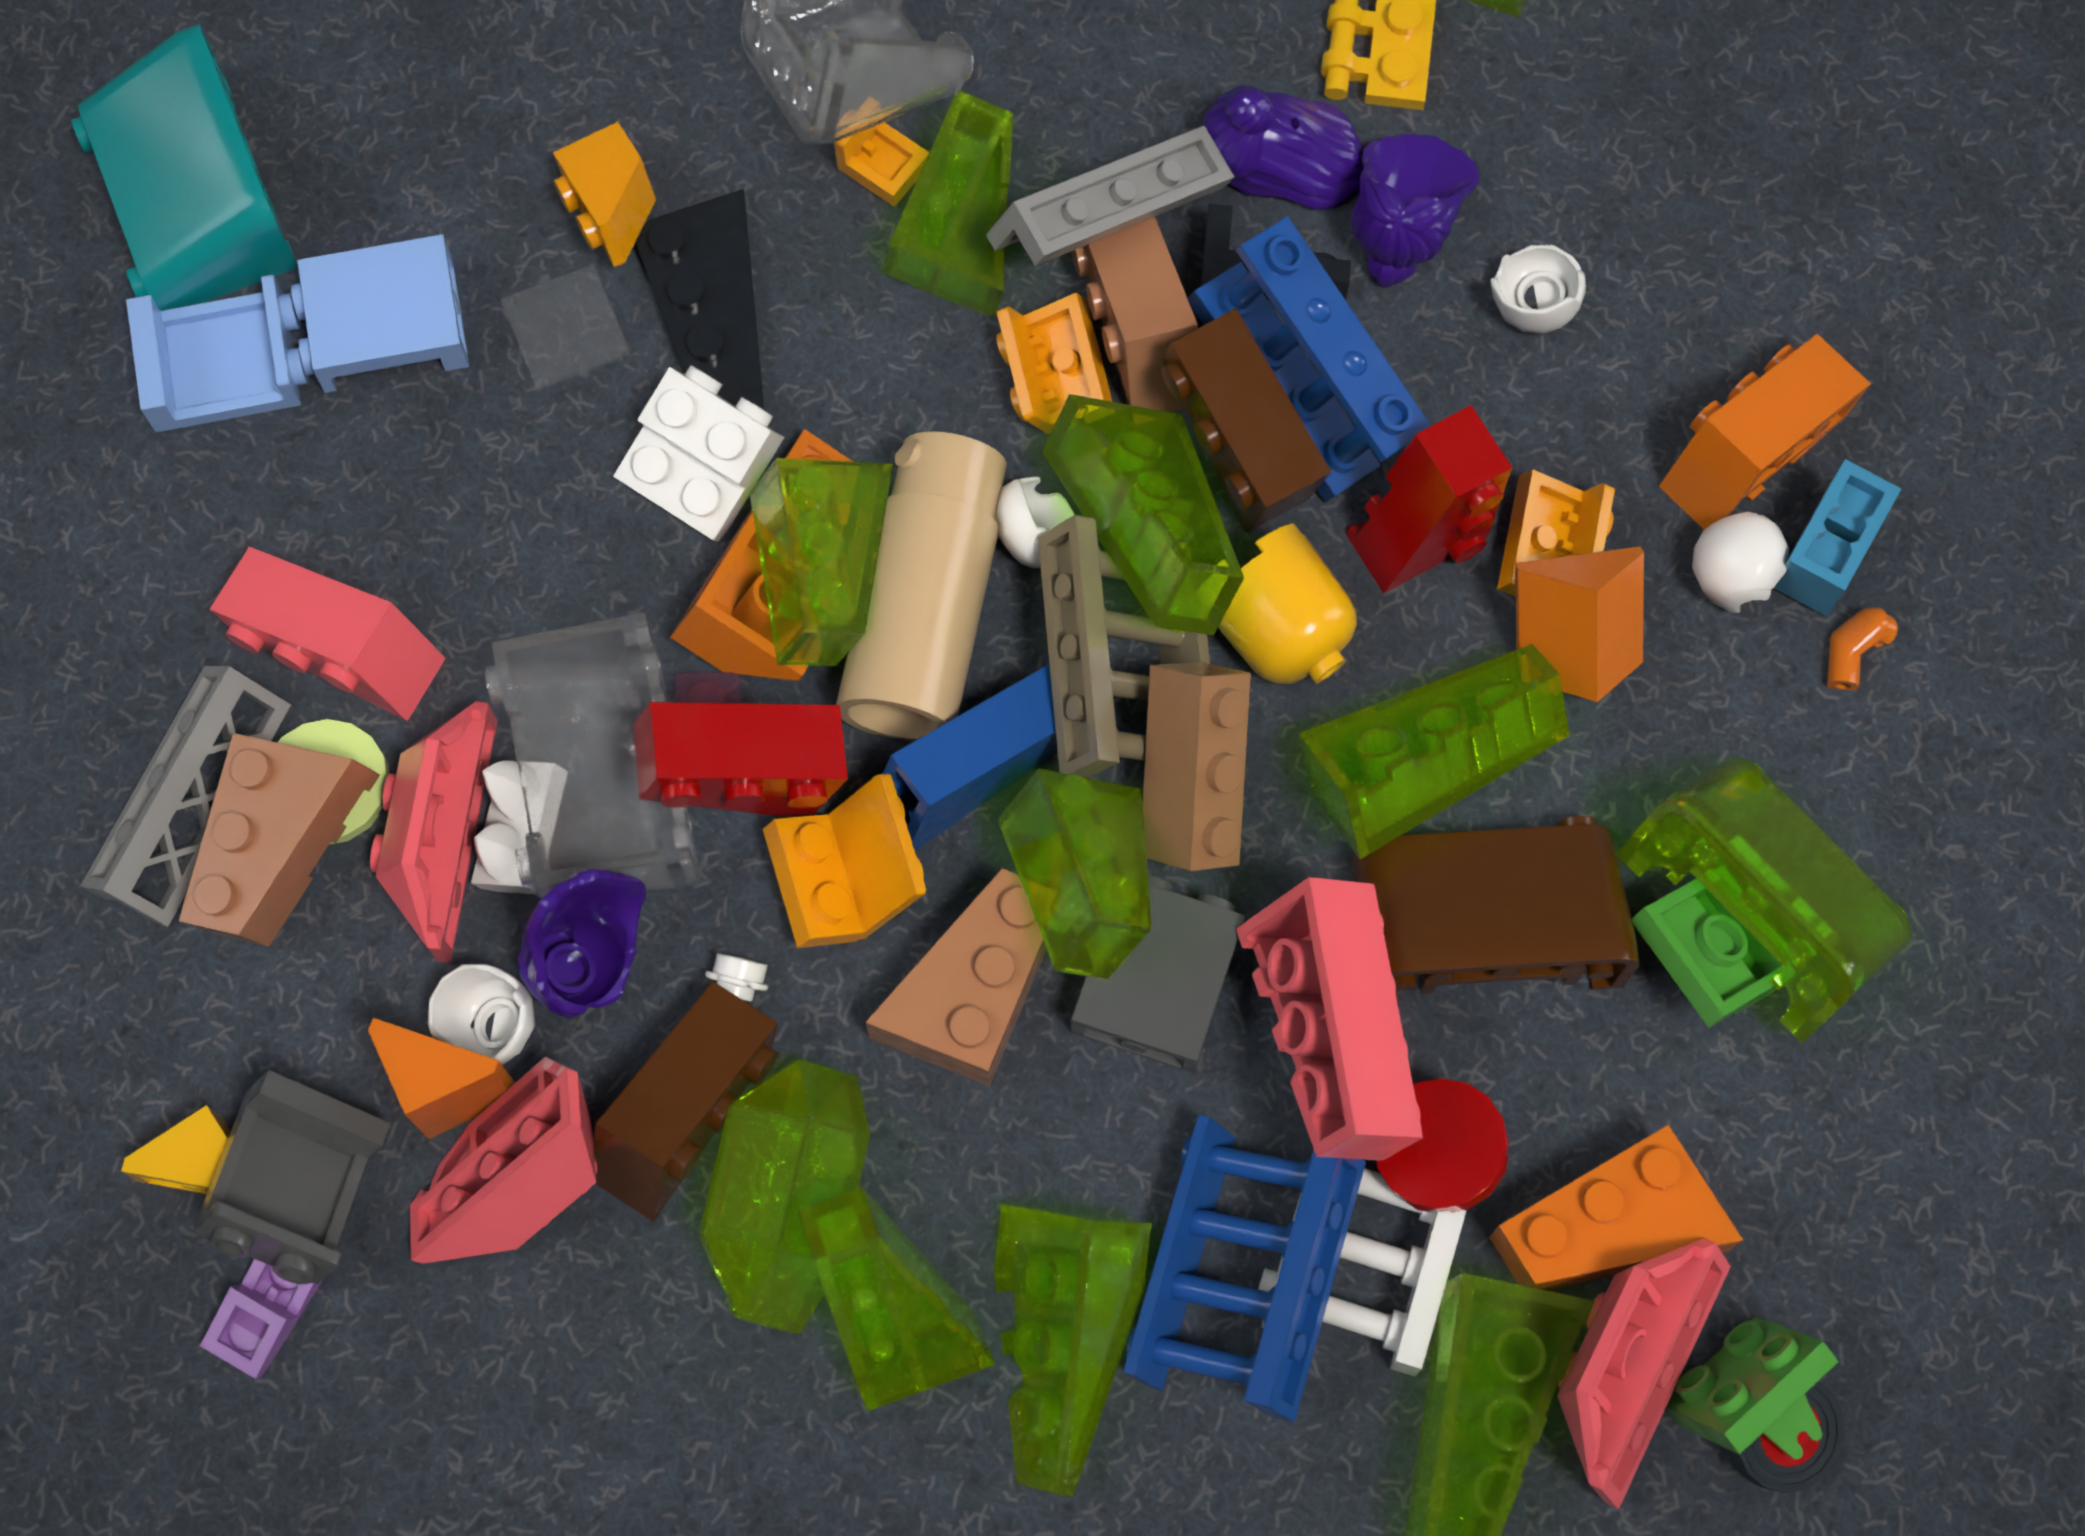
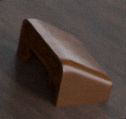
(1503, 906)

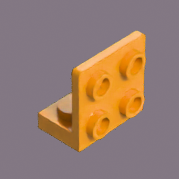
(846, 868)

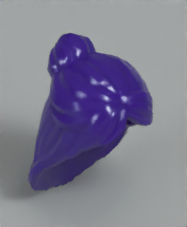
(1286, 146)
(1408, 202)
(582, 941)

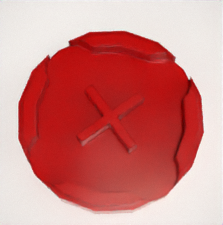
(1459, 1153)

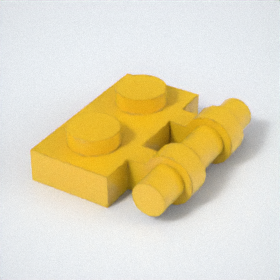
(1398, 53)

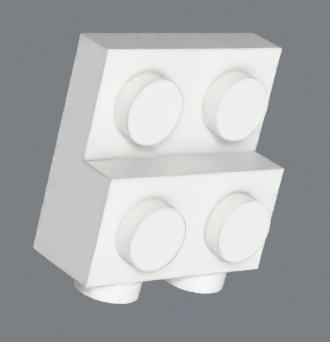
(698, 451)

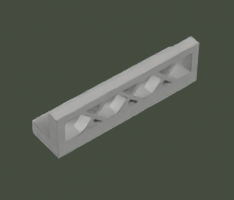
(1113, 197)
(162, 789)

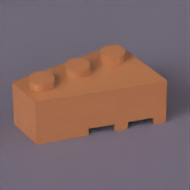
(1140, 308)
(266, 834)
(968, 987)

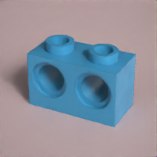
(1837, 537)

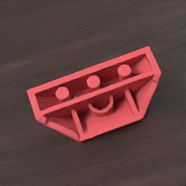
(433, 825)
(508, 1170)
(1635, 1358)

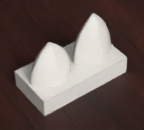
(503, 831)

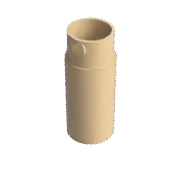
(926, 588)

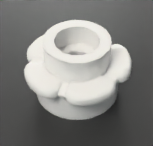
(739, 975)

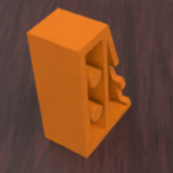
(1762, 429)
(1615, 1218)

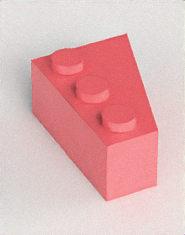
(327, 630)

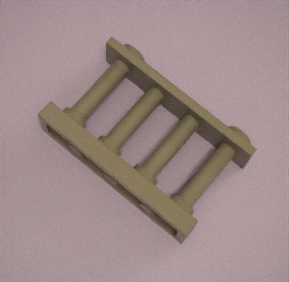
(1080, 653)

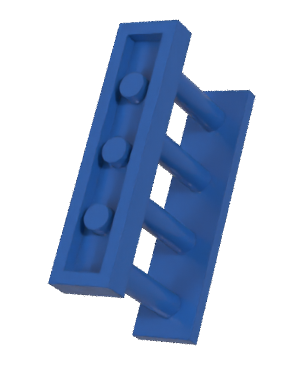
(1334, 342)
(1290, 1309)

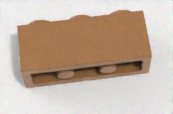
(1195, 764)

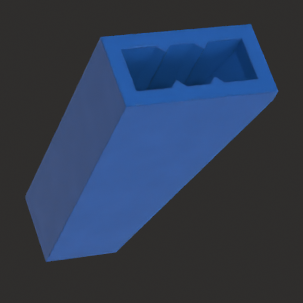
(974, 756)

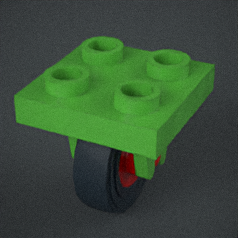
(1765, 1405)

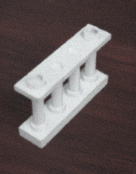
(1420, 1268)

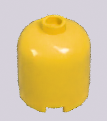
(1289, 612)

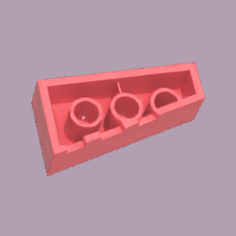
(1337, 1016)

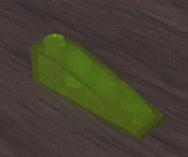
(1074, 1307)

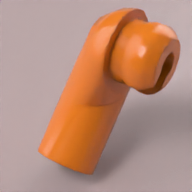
(1853, 638)

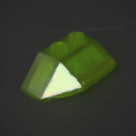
(780, 1151)

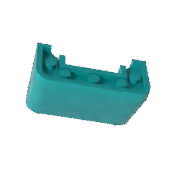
(182, 176)

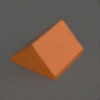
(1584, 616)
(437, 1080)

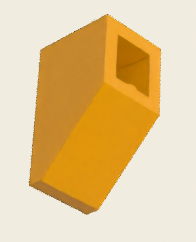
(608, 187)

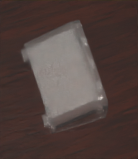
(848, 63)
(573, 737)

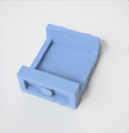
(379, 309)
(216, 357)

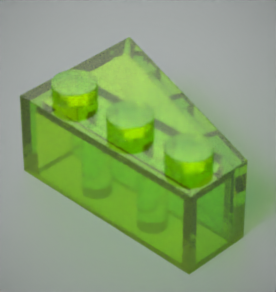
(953, 207)
(819, 553)
(1081, 868)
(889, 1302)

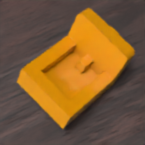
(881, 161)

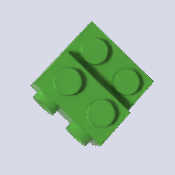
(1707, 952)

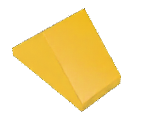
(183, 1155)

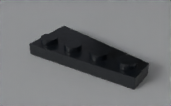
(706, 292)

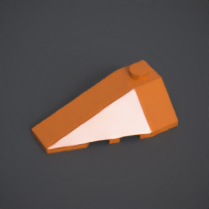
(730, 613)

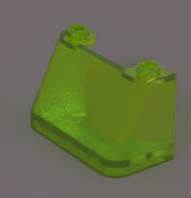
(1779, 882)

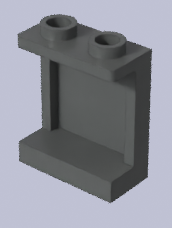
(1168, 984)
(288, 1178)

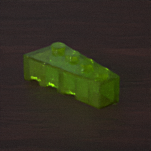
(1487, 1400)

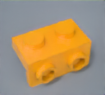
(1050, 357)
(1554, 522)

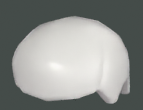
(1556, 282)
(1026, 516)
(1740, 559)
(475, 994)

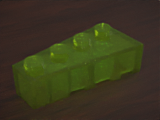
(1150, 508)
(1432, 746)

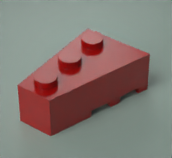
(1438, 501)
(740, 756)

